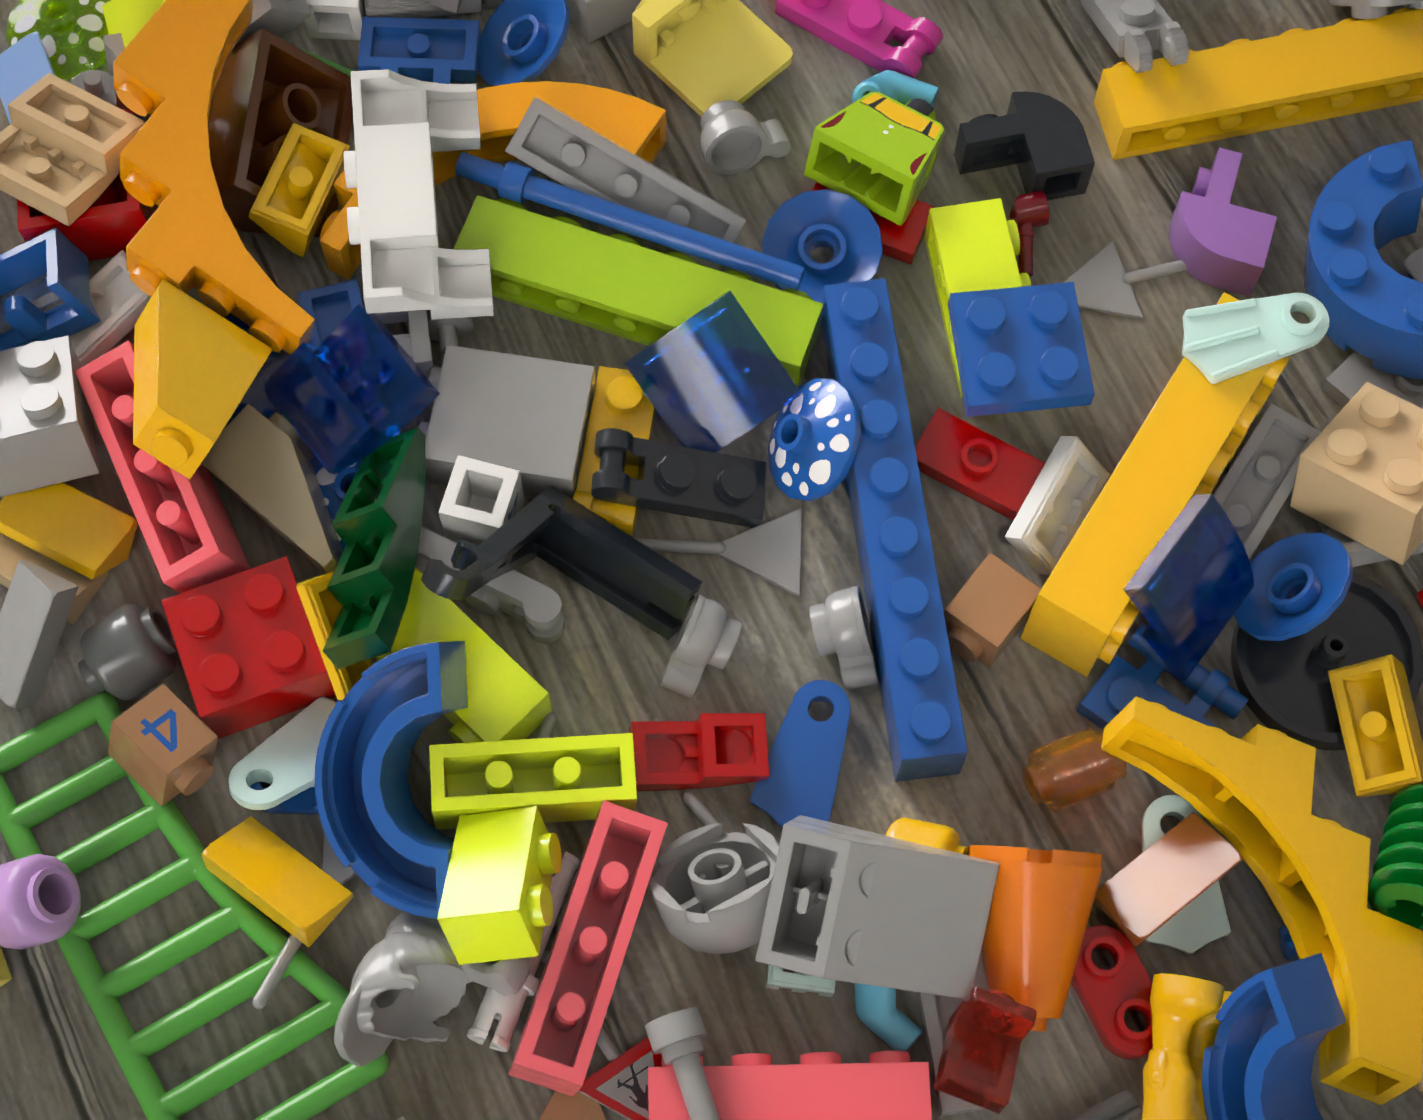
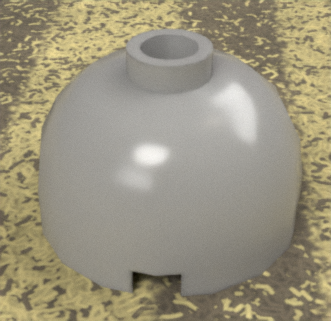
(715, 887)

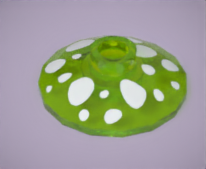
(73, 42)

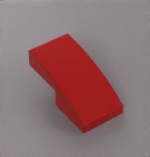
(700, 753)

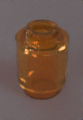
(1071, 770)

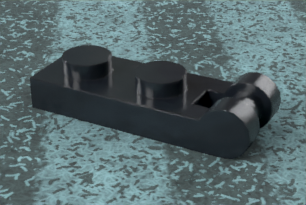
(679, 479)

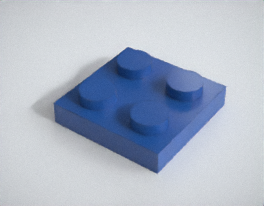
(1020, 349)

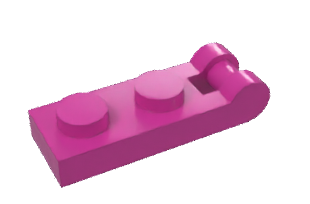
(866, 31)

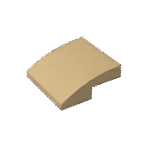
(62, 147)

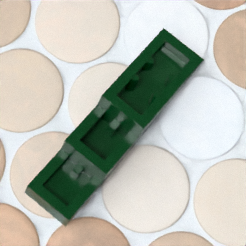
(382, 541)

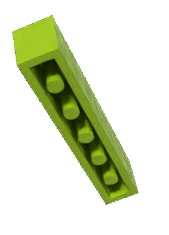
(624, 286)

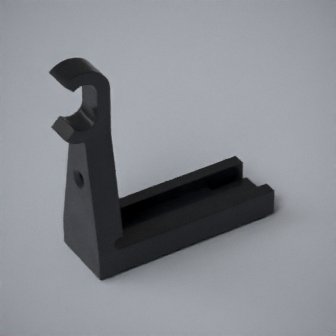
(583, 549)

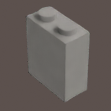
(511, 415)

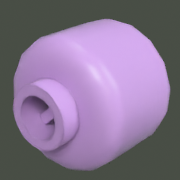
(36, 901)

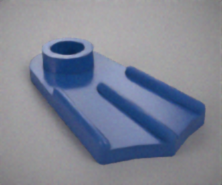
(805, 757)

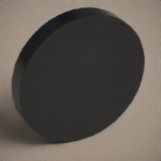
(1290, 677)

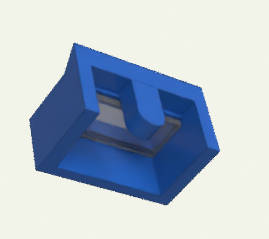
(44, 291)

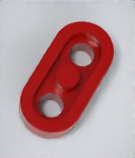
(1114, 991)

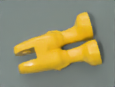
(1181, 1030)

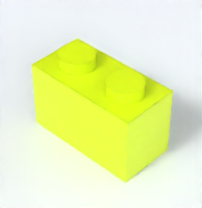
(499, 885)

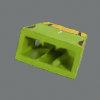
(877, 153)

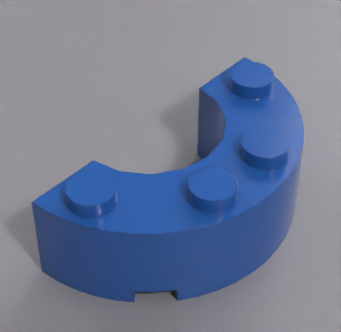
(1366, 298)
(365, 770)
(1269, 1044)

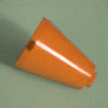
(1037, 923)

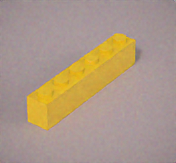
(1263, 84)

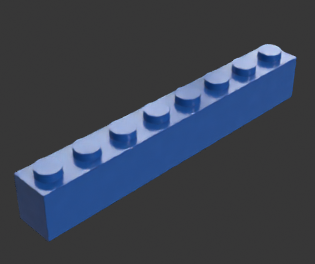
(894, 538)

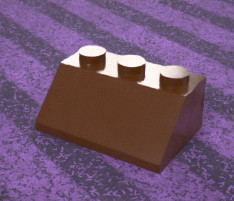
(253, 108)

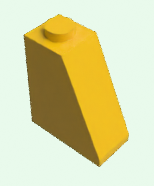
(188, 377)

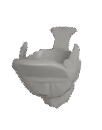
(409, 985)

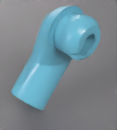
(898, 87)
(878, 1011)

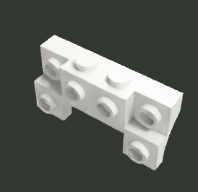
(396, 216)

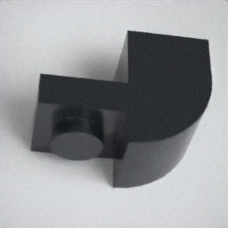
(1038, 137)

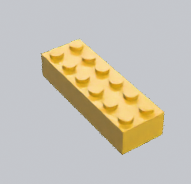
(1172, 457)

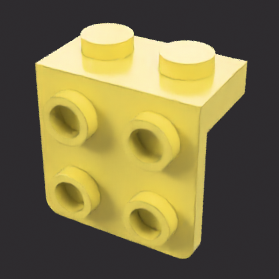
(708, 49)

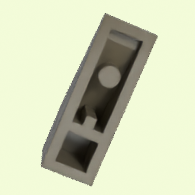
(275, 481)

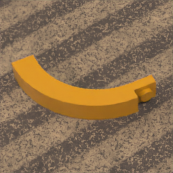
(501, 108)

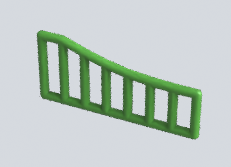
(235, 913)

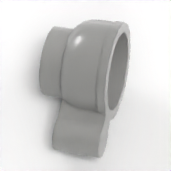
(736, 139)
(844, 629)
(703, 639)

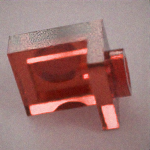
(983, 1048)

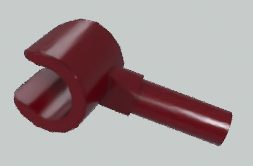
(1029, 212)

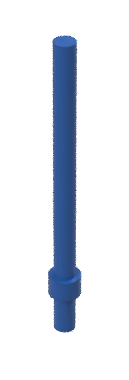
(519, 183)

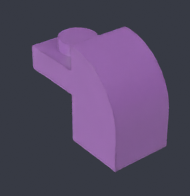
(1218, 239)

